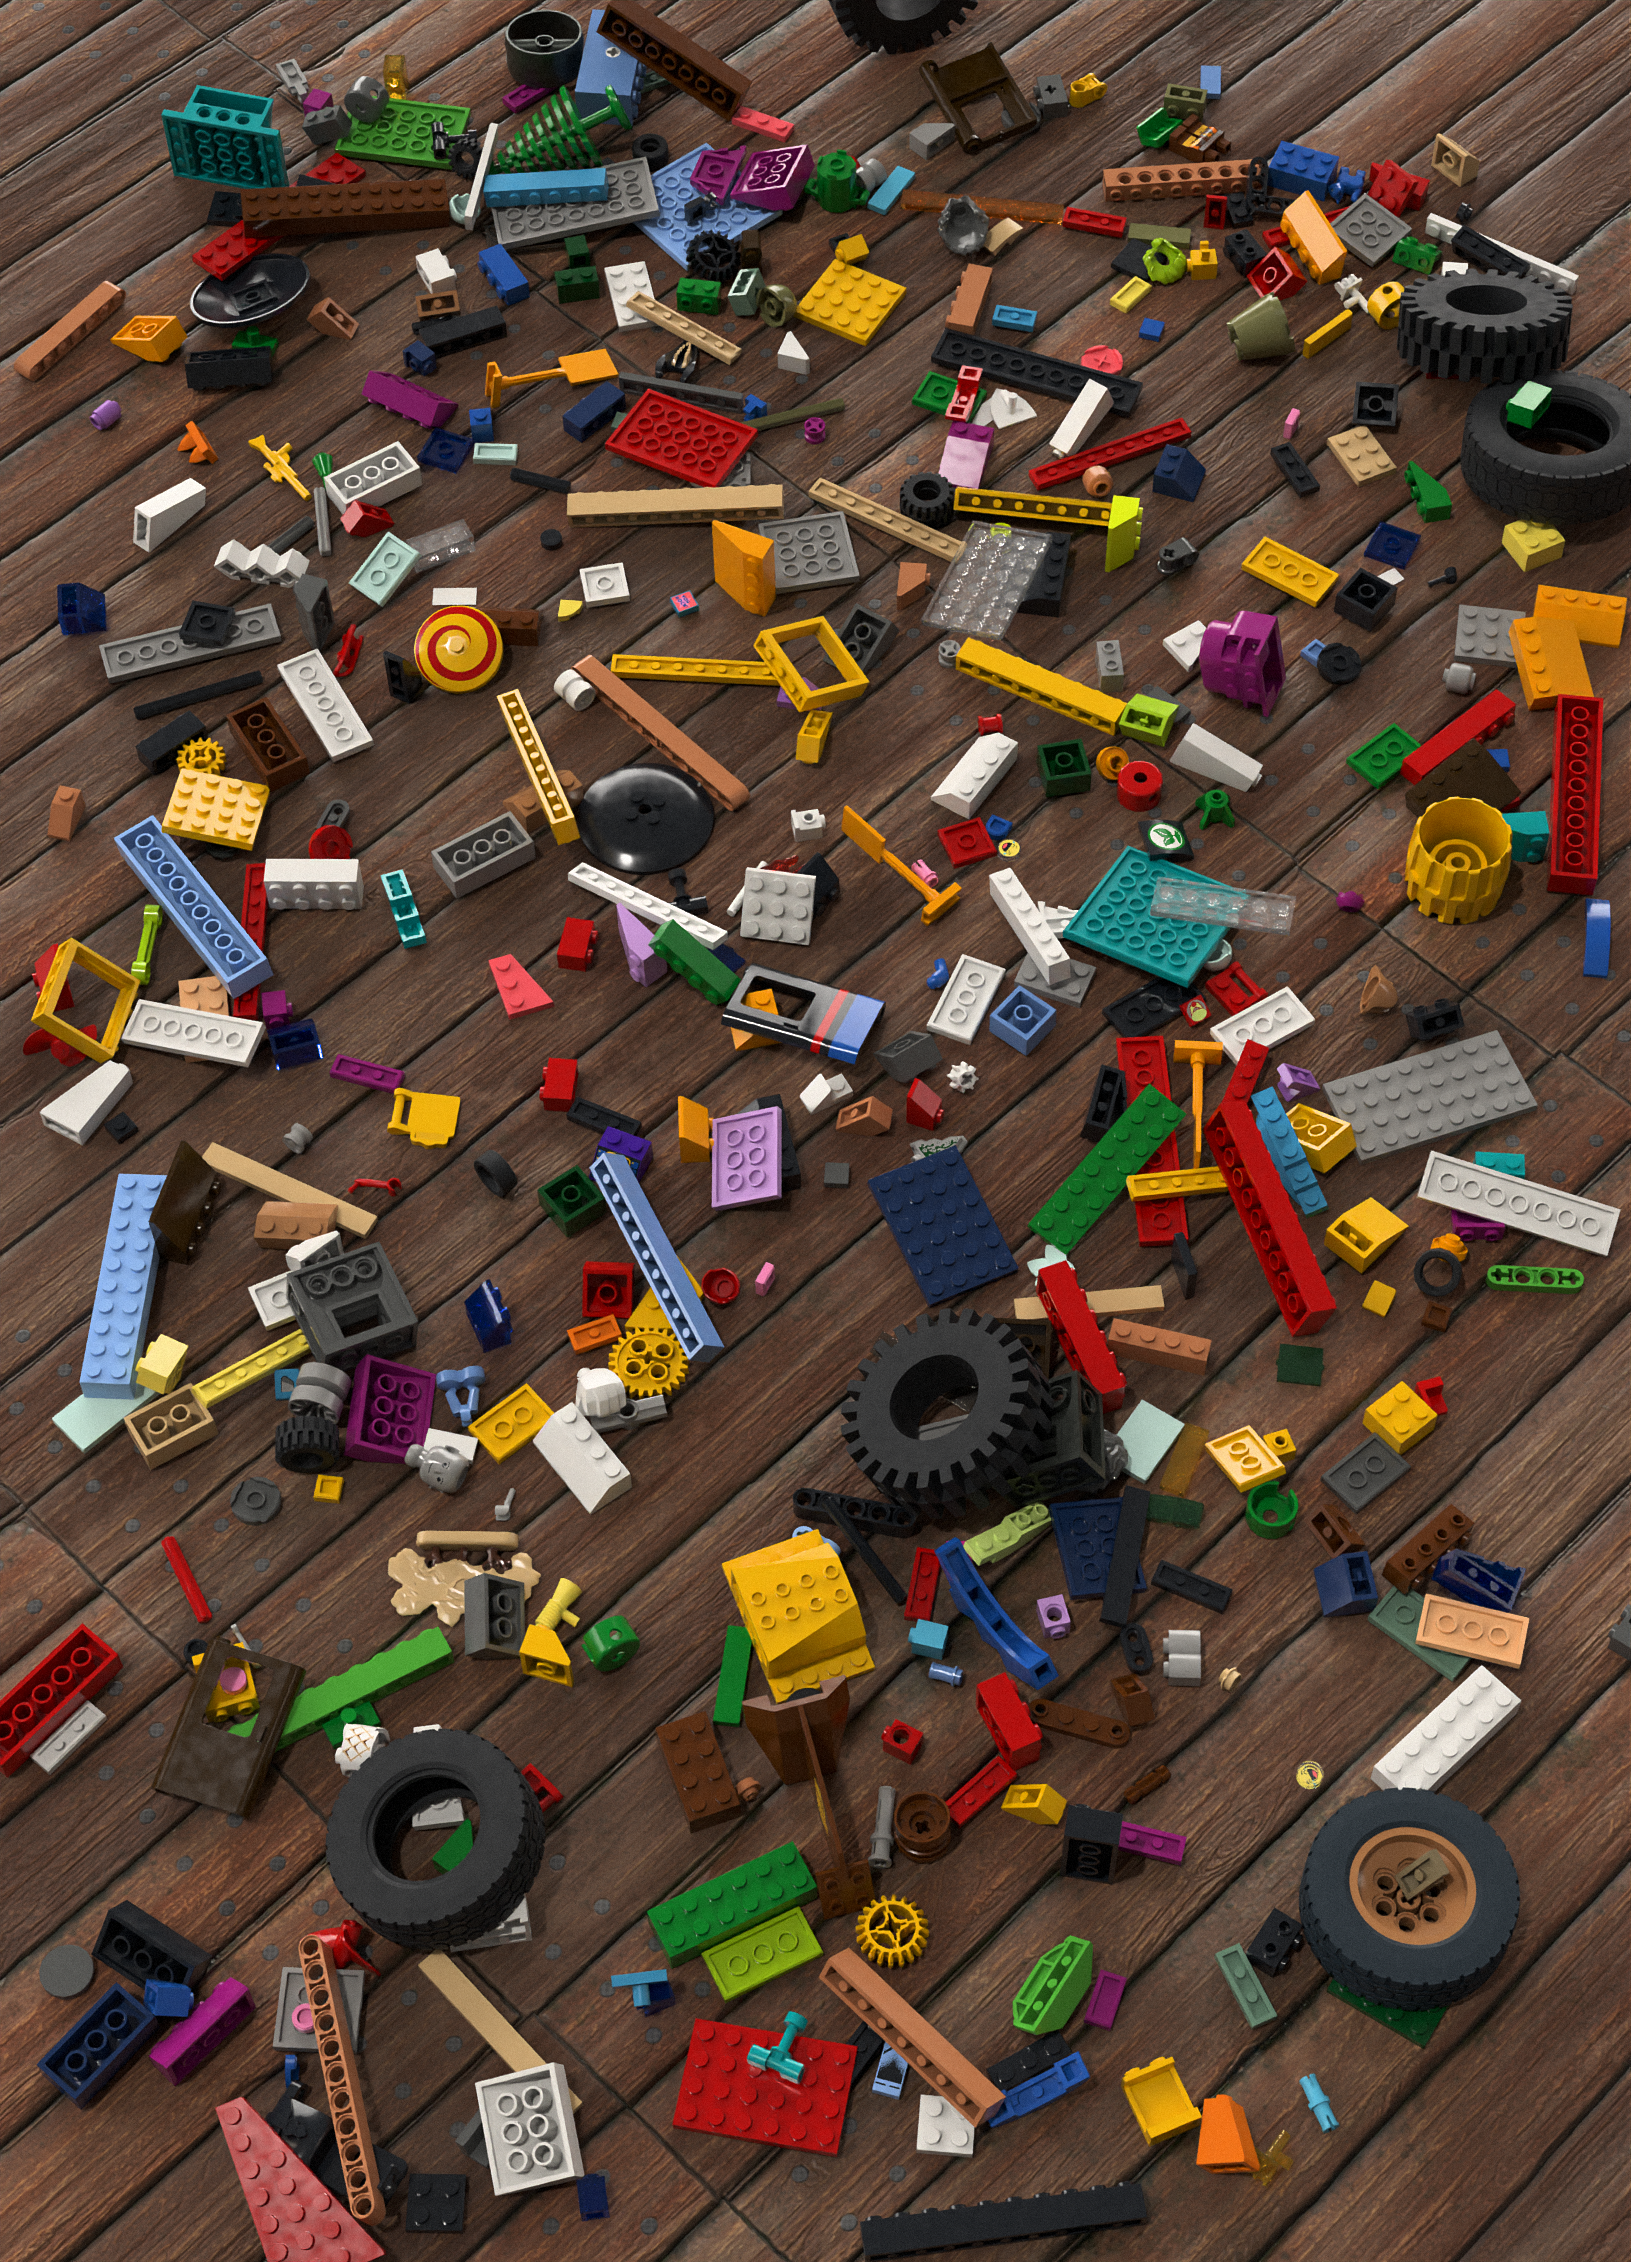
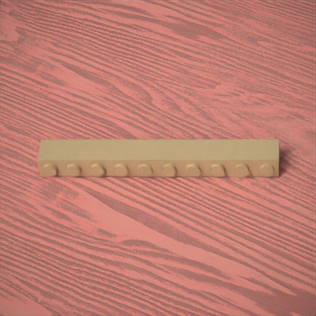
(675, 506)

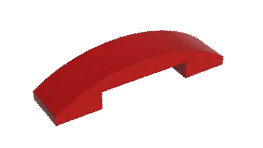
(965, 394)

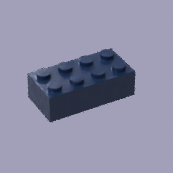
(98, 2045)

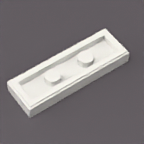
(68, 1737)

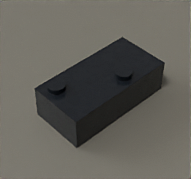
(1091, 1844)

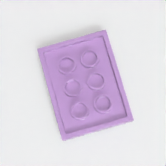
(747, 1158)

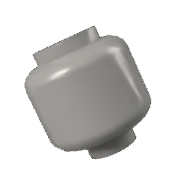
(1459, 678)

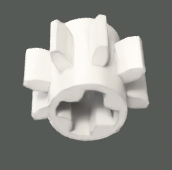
(965, 1071)

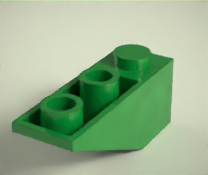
(1430, 496)

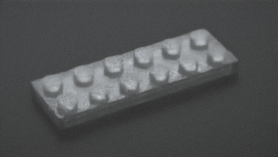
(1223, 906)

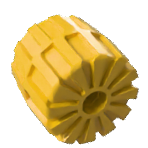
(1458, 859)

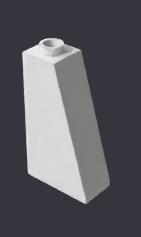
(1082, 419)
(166, 513)
(1216, 759)
(87, 1103)

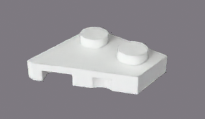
(1186, 644)
(1056, 918)

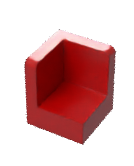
(1430, 1393)

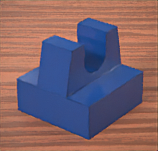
(754, 408)

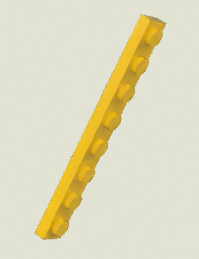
(692, 669)

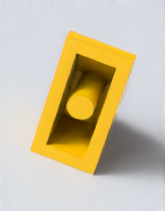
(1034, 1803)

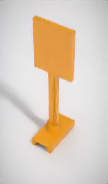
(577, 368)
(874, 845)
(1198, 1054)

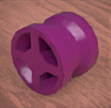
(814, 430)

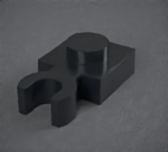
(697, 208)

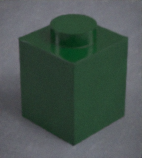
(577, 252)

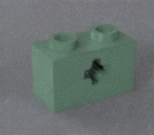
(744, 291)

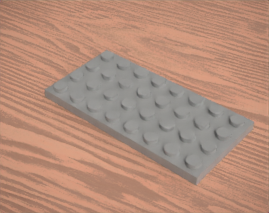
(628, 200)
(1430, 1096)

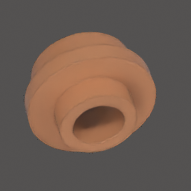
(747, 1789)

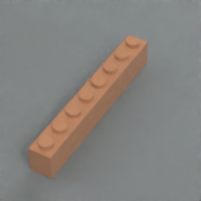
(912, 2037)

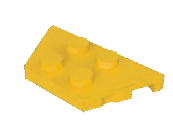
(651, 1313)

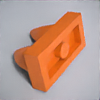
(197, 439)

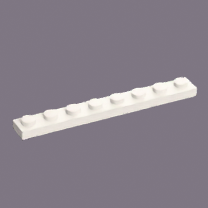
(1445, 230)
(646, 904)

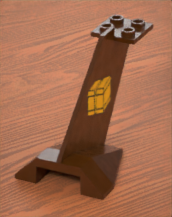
(805, 1744)

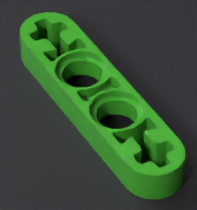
(1535, 1283)

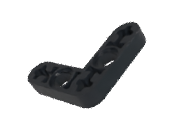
(1260, 195)

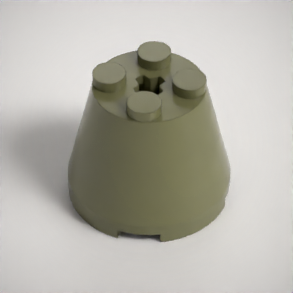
(1261, 330)

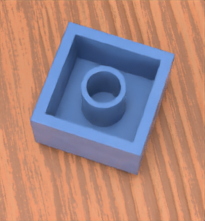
(1022, 1020)

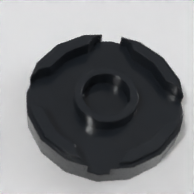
(1338, 663)

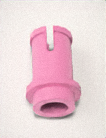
(925, 873)

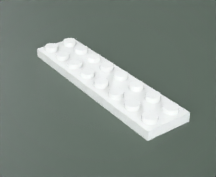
(1518, 1203)

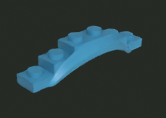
(1287, 1153)

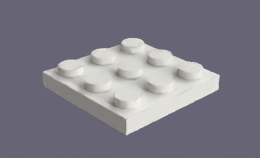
(778, 906)

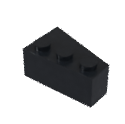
(1105, 1104)

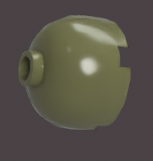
(776, 304)

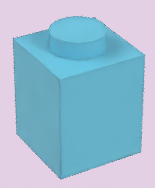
(928, 1639)

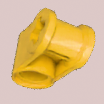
(1086, 90)

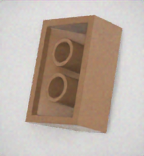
(526, 805)
(291, 1223)

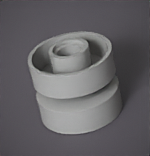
(319, 1391)

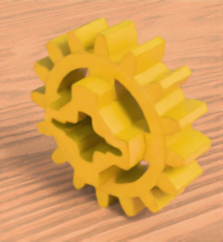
(202, 756)

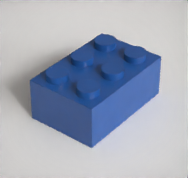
(1302, 169)

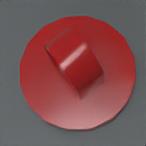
(330, 843)

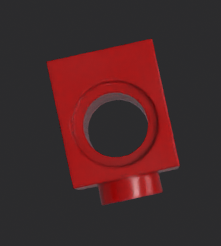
(906, 1751)

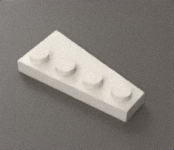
(441, 1812)

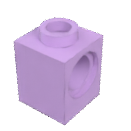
(1053, 1607)

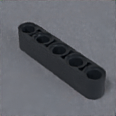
(863, 1521)

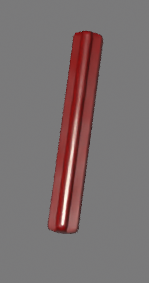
(186, 1579)

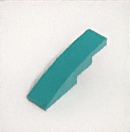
(403, 909)

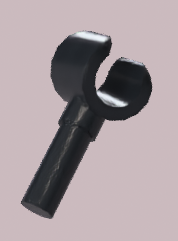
(1450, 577)

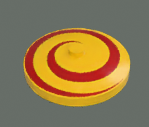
(458, 649)

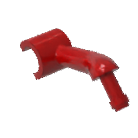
(393, 1182)

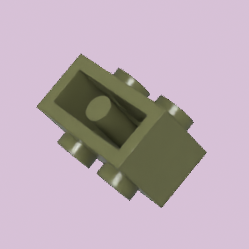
(1187, 102)

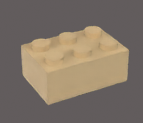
(170, 1426)

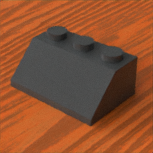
(314, 609)
(494, 1617)

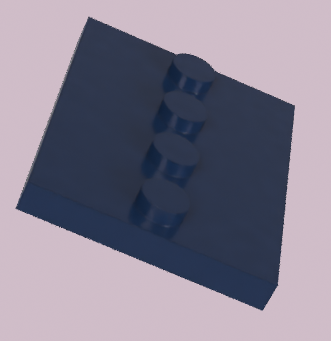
(1085, 1545)

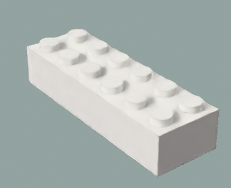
(1448, 1735)

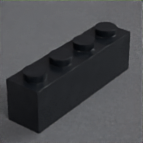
(464, 332)

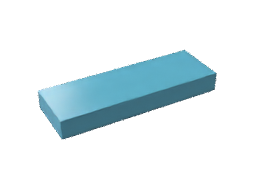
(891, 190)

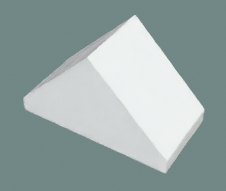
(792, 356)

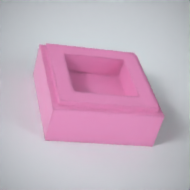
(1291, 423)
(765, 1279)

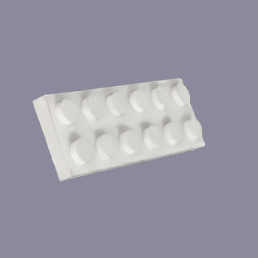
(325, 705)
(193, 1033)

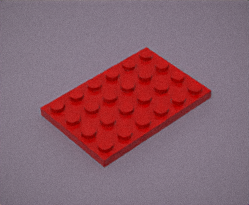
(681, 439)
(744, 2103)

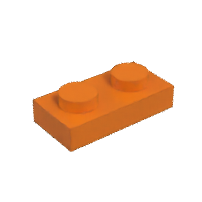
(594, 1334)

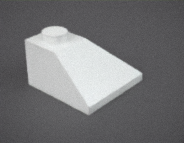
(314, 1251)

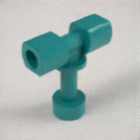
(779, 2057)

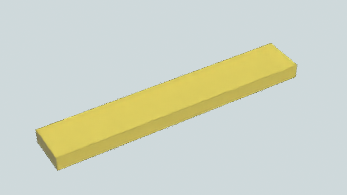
(251, 1369)

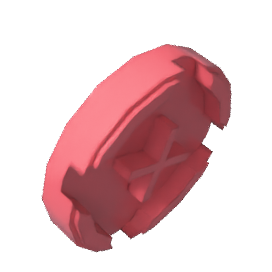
(1103, 359)

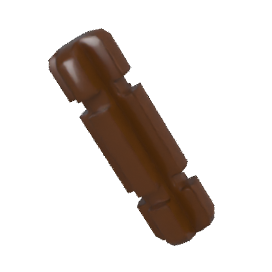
(1147, 1784)

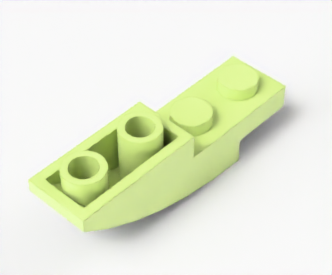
(1009, 1535)

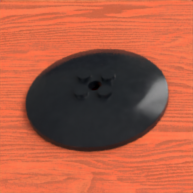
(252, 292)
(652, 842)

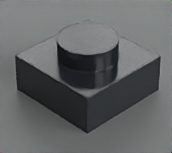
(121, 1127)

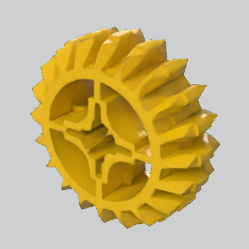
(883, 1935)

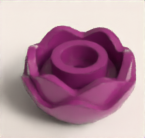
(1350, 901)

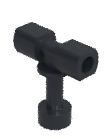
(442, 140)
(683, 901)

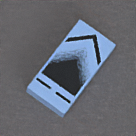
(890, 2073)

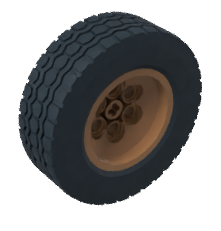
(1472, 1909)

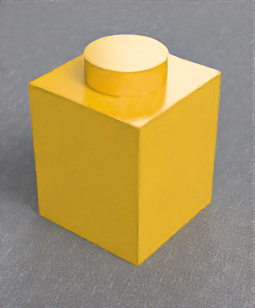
(852, 250)

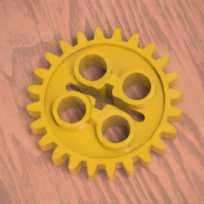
(653, 1344)

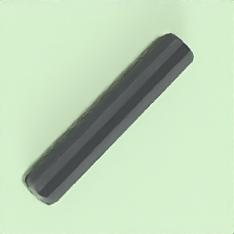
(291, 534)

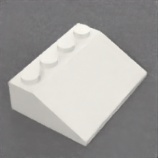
(529, 2129)

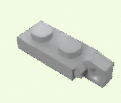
(293, 79)

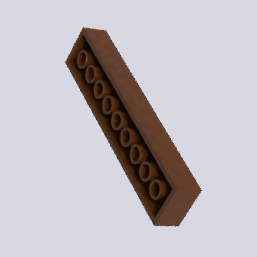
(344, 208)

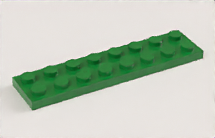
(1105, 1170)

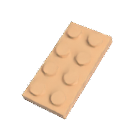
(203, 995)
(1472, 1631)

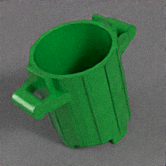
(836, 183)

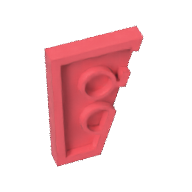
(517, 988)

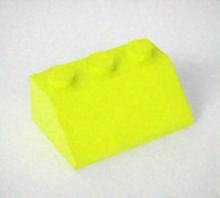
(1123, 531)

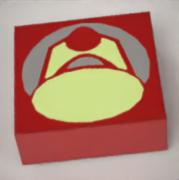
(1195, 1010)

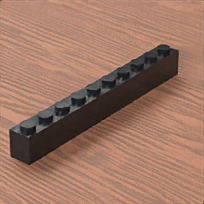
(1003, 2222)

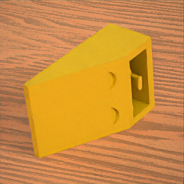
(1363, 1233)

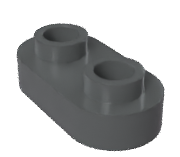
(329, 815)

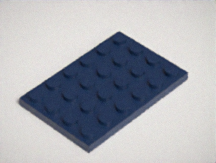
(942, 1226)

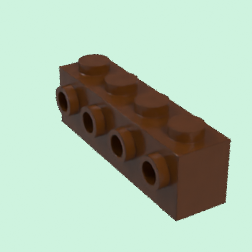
(1421, 1554)

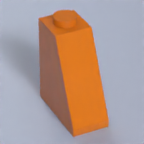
(1225, 2138)

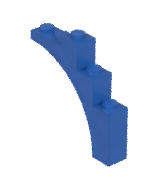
(995, 1627)

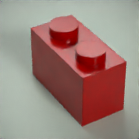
(576, 944)
(560, 1084)

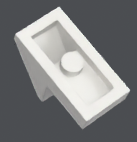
(825, 1093)

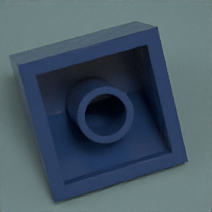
(1178, 474)

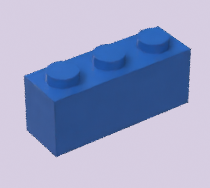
(503, 274)

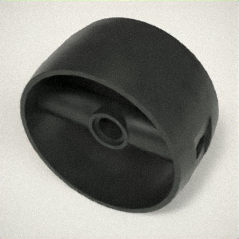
(544, 48)

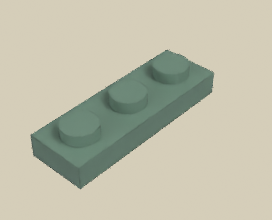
(1245, 1986)

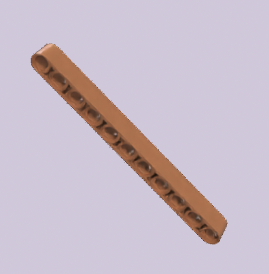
(662, 734)
(348, 2087)

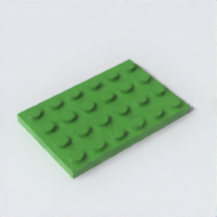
(404, 133)

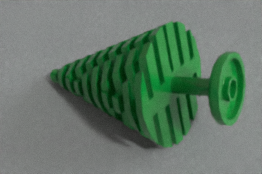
(559, 137)

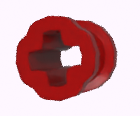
(990, 724)

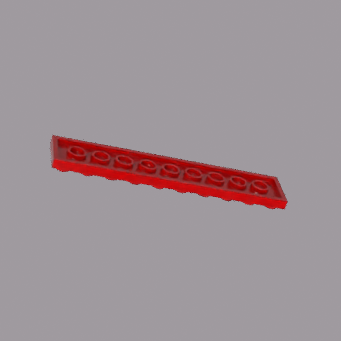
(233, 250)
(1143, 1064)

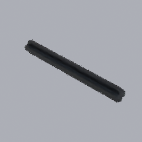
(198, 694)

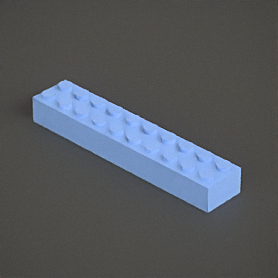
(193, 907)
(123, 1291)

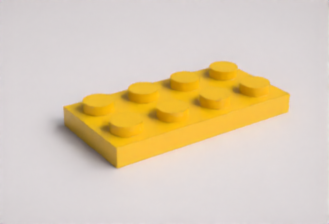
(1290, 571)

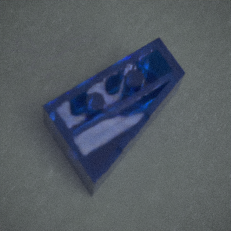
(1479, 1580)

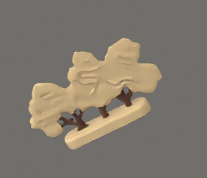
(444, 1581)

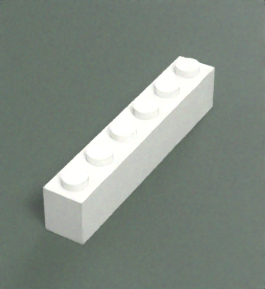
(1030, 926)

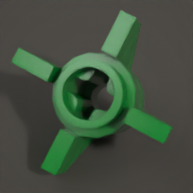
(1215, 808)

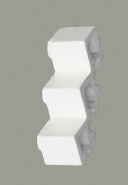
(261, 564)

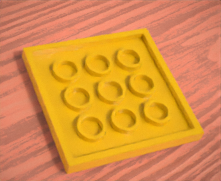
(850, 302)
(216, 809)

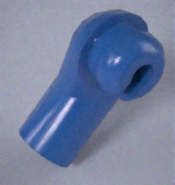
(939, 977)

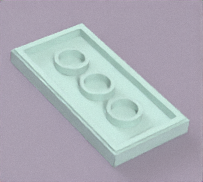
(92, 1419)

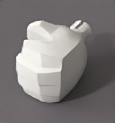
(599, 1392)

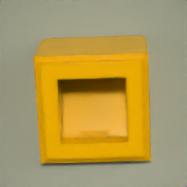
(1379, 1298)

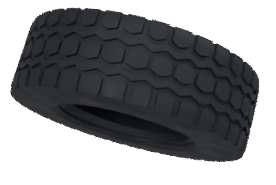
(482, 1885)

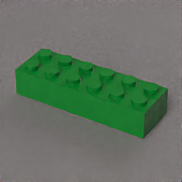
(732, 1904)

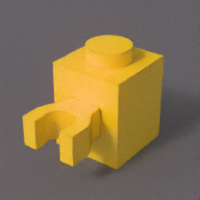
(1202, 263)

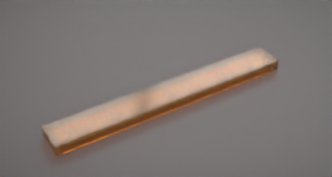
(992, 206)

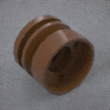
(914, 1818)

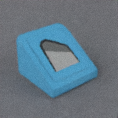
(285, 1383)

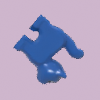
(1347, 184)

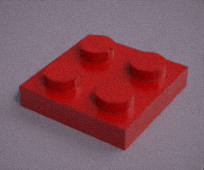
(1393, 188)

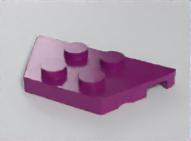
(717, 171)

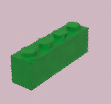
(694, 962)

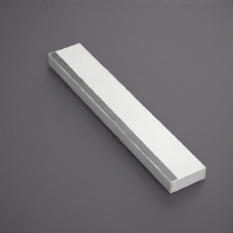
(483, 169)

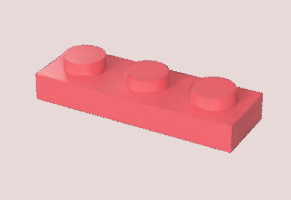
(763, 124)

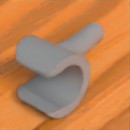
(503, 1511)

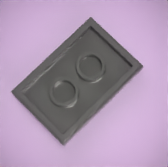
(1365, 1473)

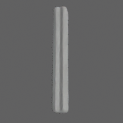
(322, 521)

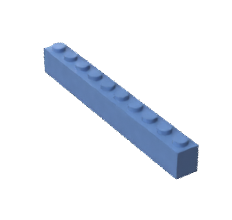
(656, 1258)

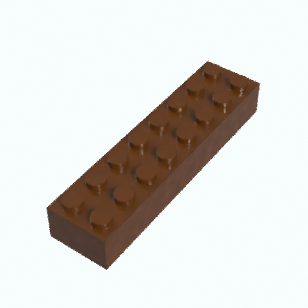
(674, 57)

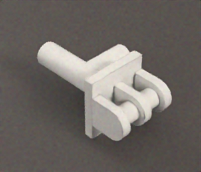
(1348, 288)

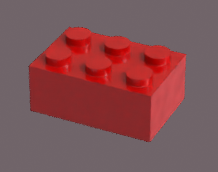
(1008, 1721)

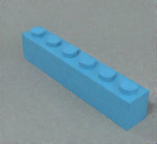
(546, 187)

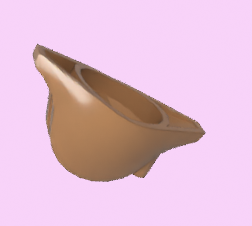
(1378, 993)

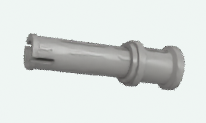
(882, 1838)

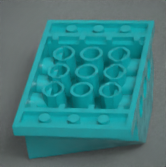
(226, 140)

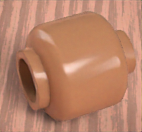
(1097, 481)

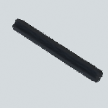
(864, 1550)

